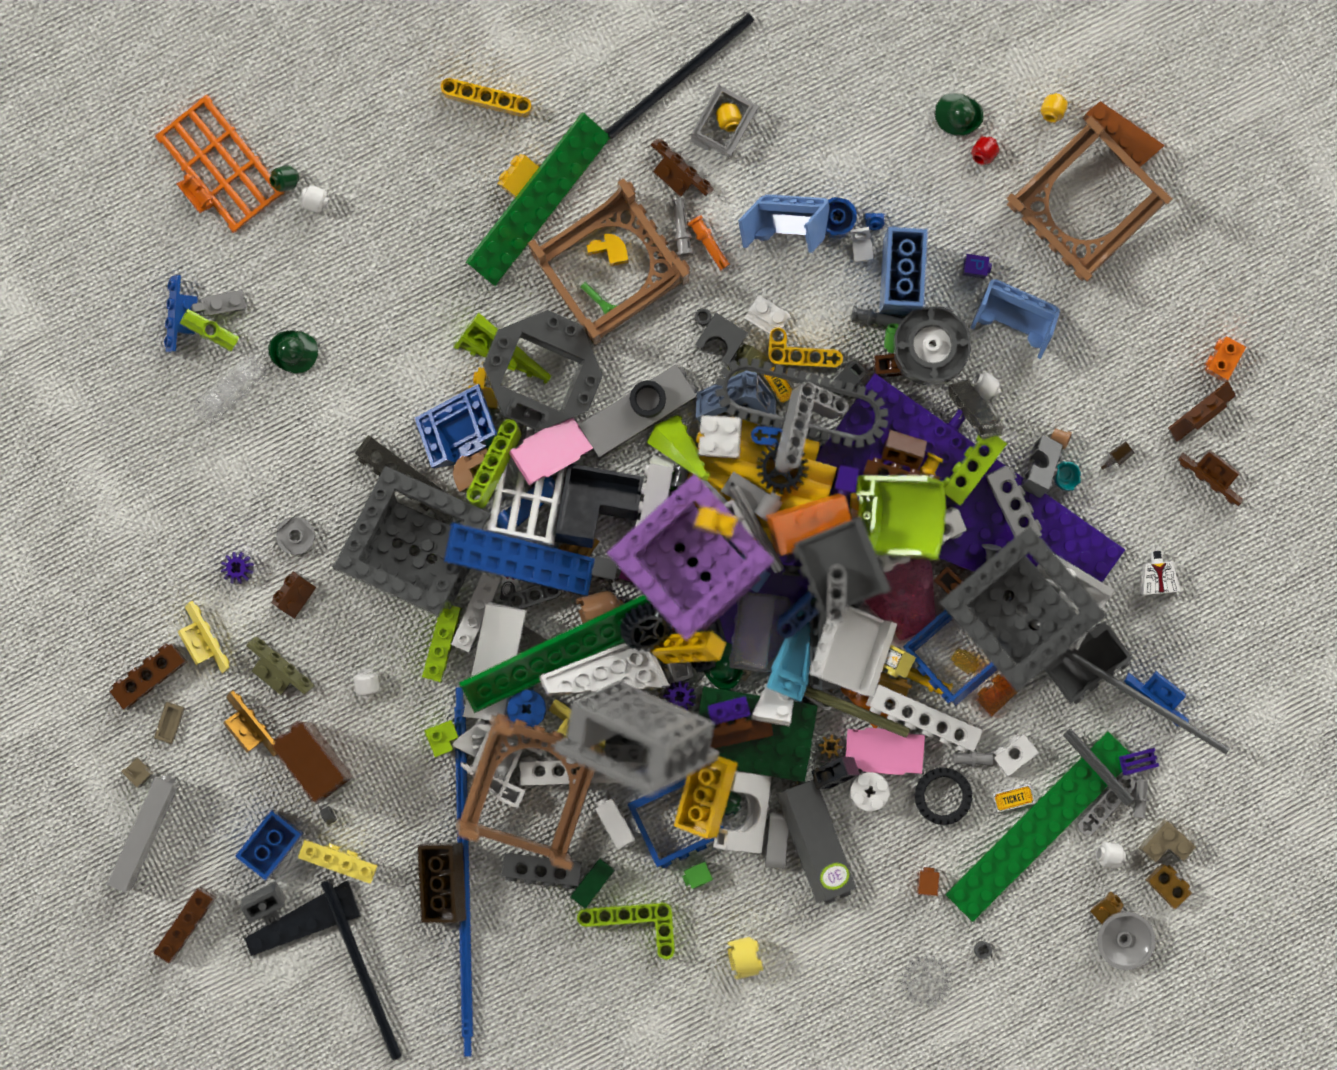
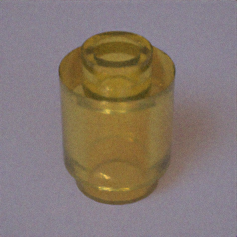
(965, 661)

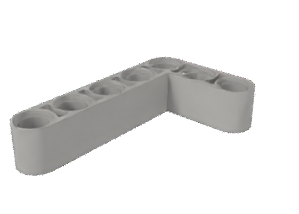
(802, 402)

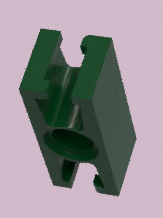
(592, 883)

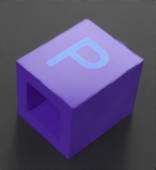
(976, 266)

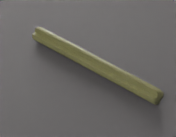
(856, 711)

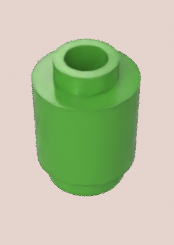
(889, 335)

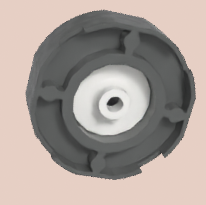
(931, 364)

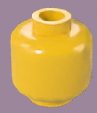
(1054, 108)
(728, 116)

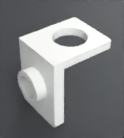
(862, 245)

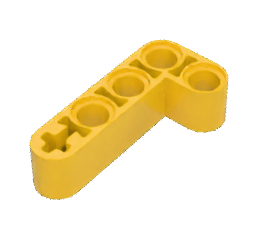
(805, 353)

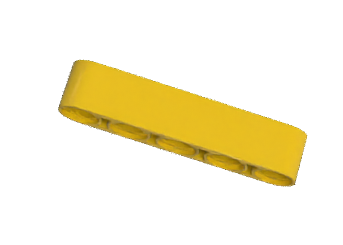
(479, 91)

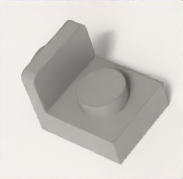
(677, 671)

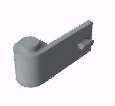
(759, 500)

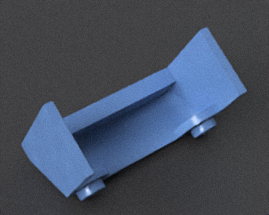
(786, 216)
(1018, 311)

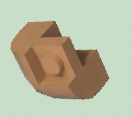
(466, 469)

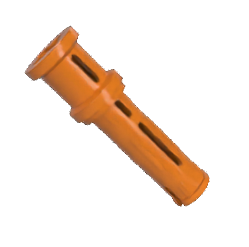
(704, 235)

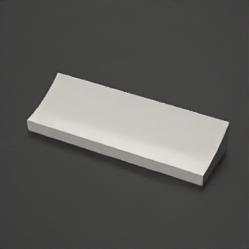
(497, 642)

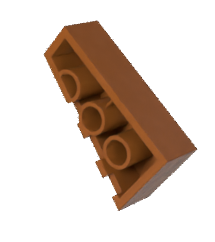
(1128, 136)

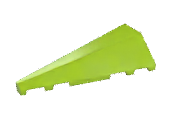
(478, 340)
(674, 442)

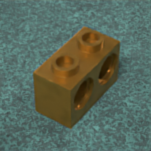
(1165, 889)

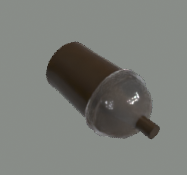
(1117, 456)

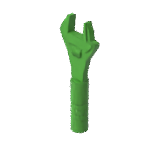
(606, 307)

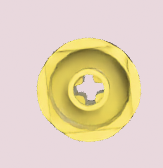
(744, 957)

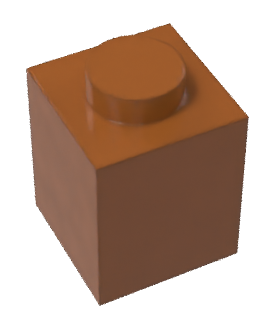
(928, 881)

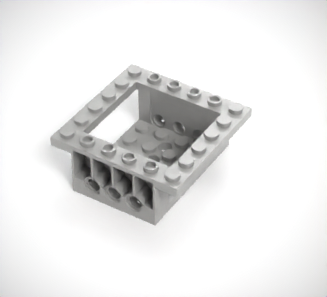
(676, 736)

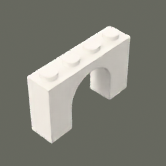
(750, 835)

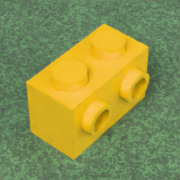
(517, 174)

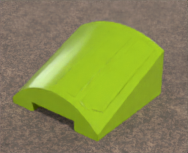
(903, 514)

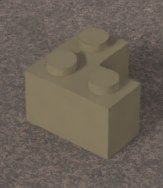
(1166, 838)

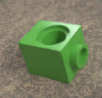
(697, 875)

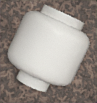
(314, 199)
(986, 385)
(366, 683)
(1110, 855)

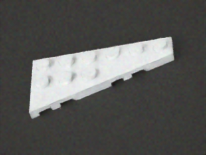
(602, 669)

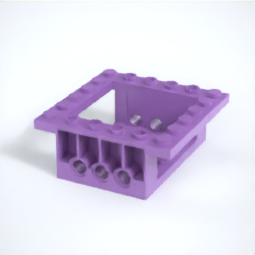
(654, 546)

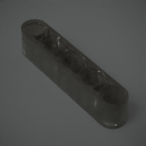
(975, 410)

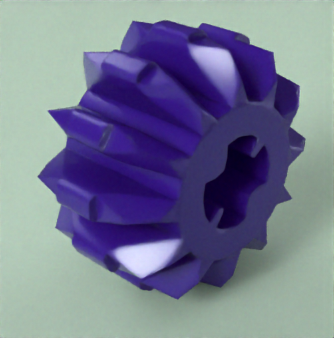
(230, 567)
(681, 689)

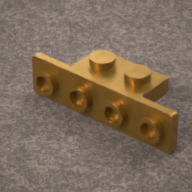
(246, 727)

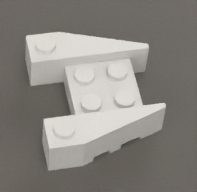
(500, 786)

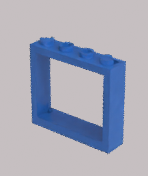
(921, 638)
(680, 854)

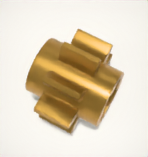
(824, 745)

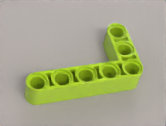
(635, 918)

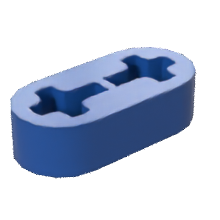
(766, 430)

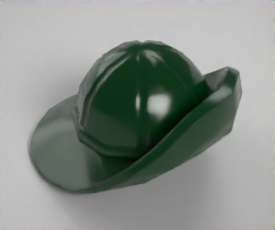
(958, 114)
(293, 351)
(722, 675)

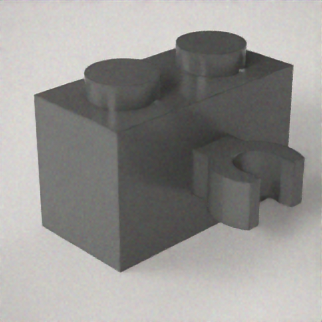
(263, 903)

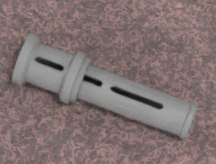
(682, 235)

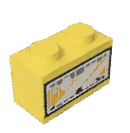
(898, 662)

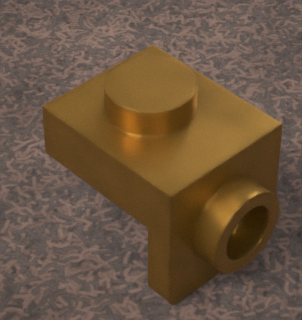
(1107, 907)

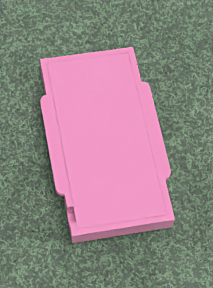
(550, 450)
(885, 751)

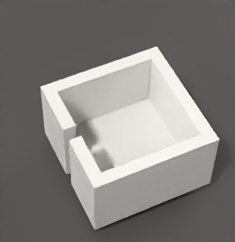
(720, 437)

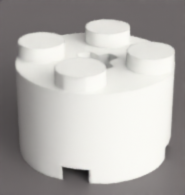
(874, 801)

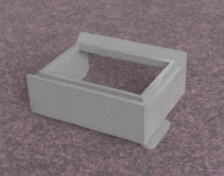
(705, 142)

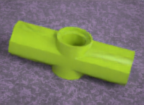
(220, 335)

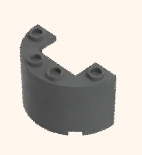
(1098, 647)

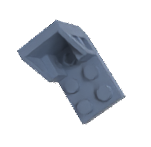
(742, 388)

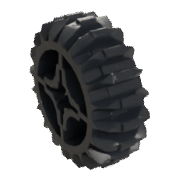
(792, 482)
(644, 627)

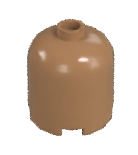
(597, 604)

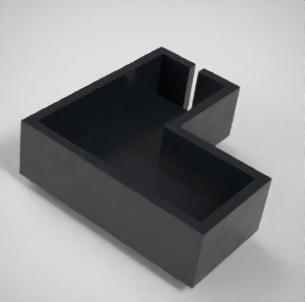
(592, 493)

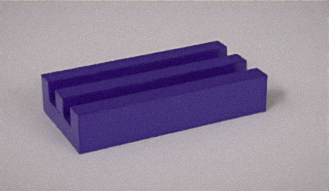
(1151, 758)

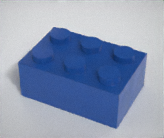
(269, 844)

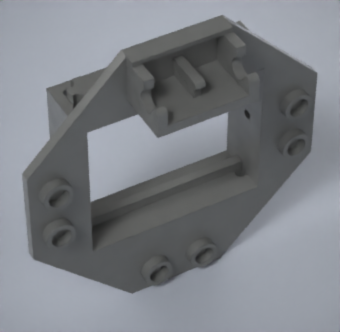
(555, 335)

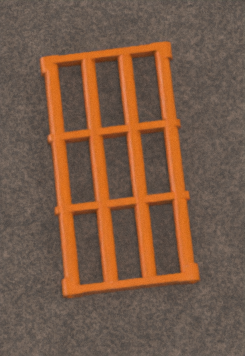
(201, 155)

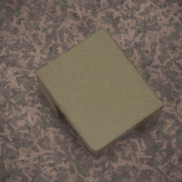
(137, 773)

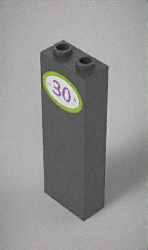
(816, 842)

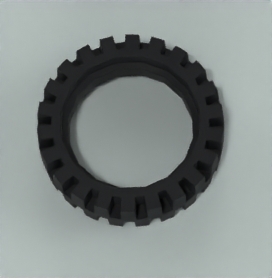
(966, 796)

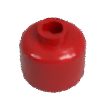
(985, 150)

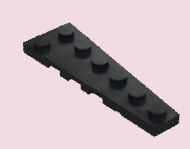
(303, 921)

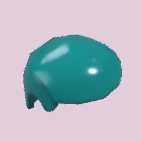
(1067, 476)

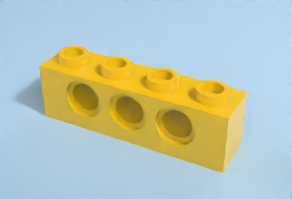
(699, 647)

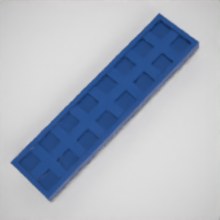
(519, 559)

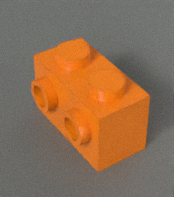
(1224, 359)

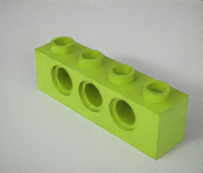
(959, 494)
(441, 644)

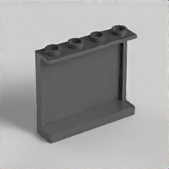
(843, 545)

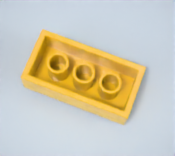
(706, 798)

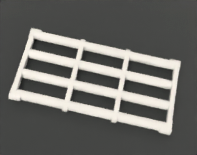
(536, 499)

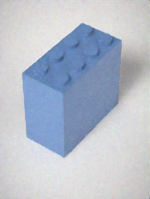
(903, 270)

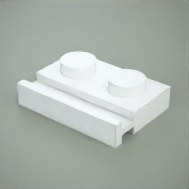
(766, 316)

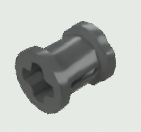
(679, 470)

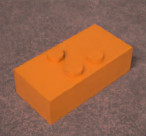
(805, 521)

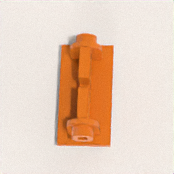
(196, 196)

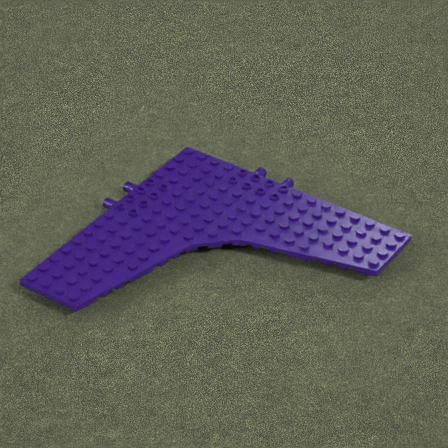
(981, 514)

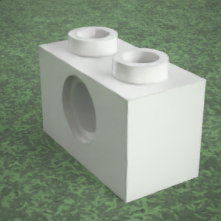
(1025, 749)

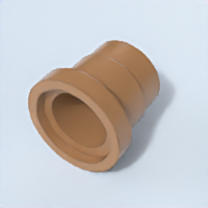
(1061, 437)

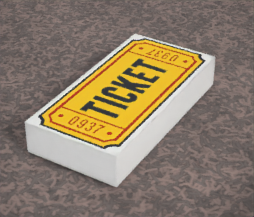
(1013, 798)

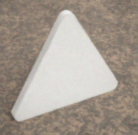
(470, 740)

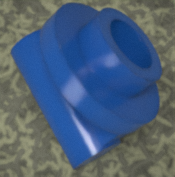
(874, 221)

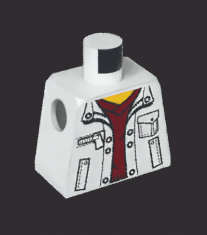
(1158, 576)

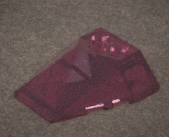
(910, 599)

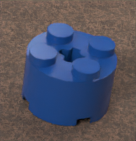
(847, 211)
(527, 697)

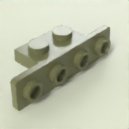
(276, 670)

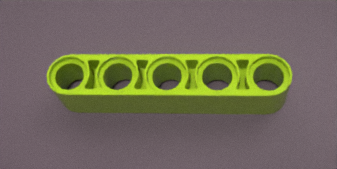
(494, 455)

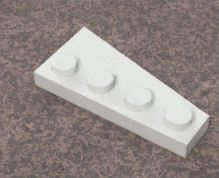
(773, 708)

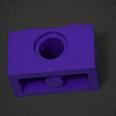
(846, 479)
(728, 710)

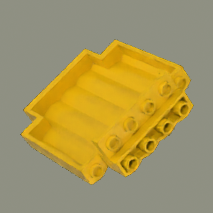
(815, 486)

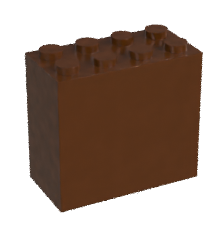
(311, 761)

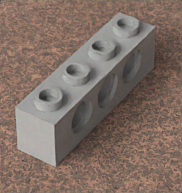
(996, 480)

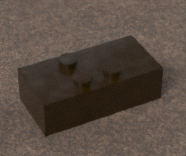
(441, 882)

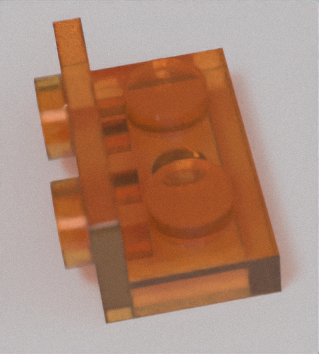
(995, 695)

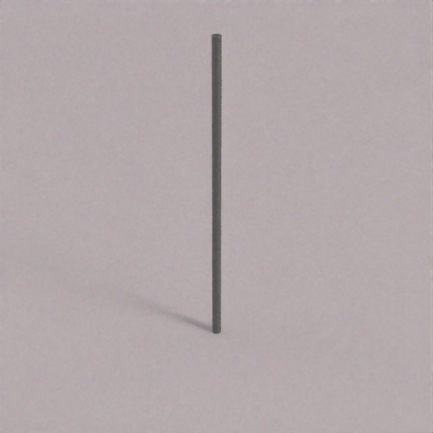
(1144, 700)

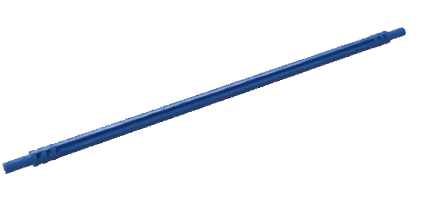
(464, 926)

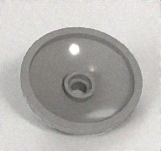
(1138, 943)

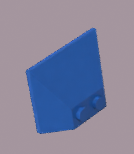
(456, 428)

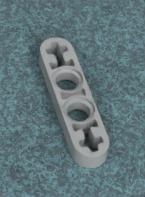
(1103, 802)

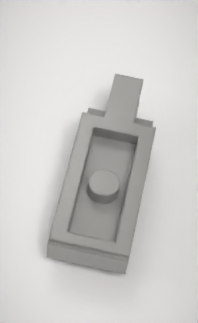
(220, 303)

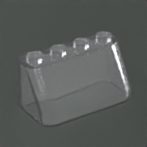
(755, 634)

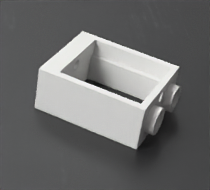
(614, 822)

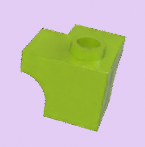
(441, 737)

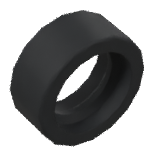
(647, 384)

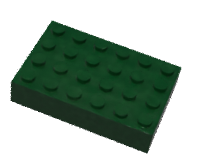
(778, 755)

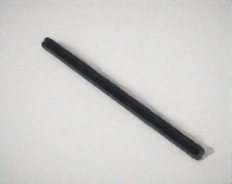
(680, 75)
(361, 969)

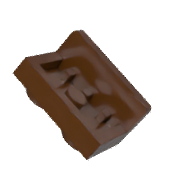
(293, 594)

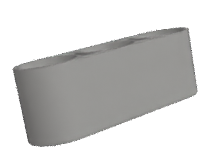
(836, 602)
(776, 841)

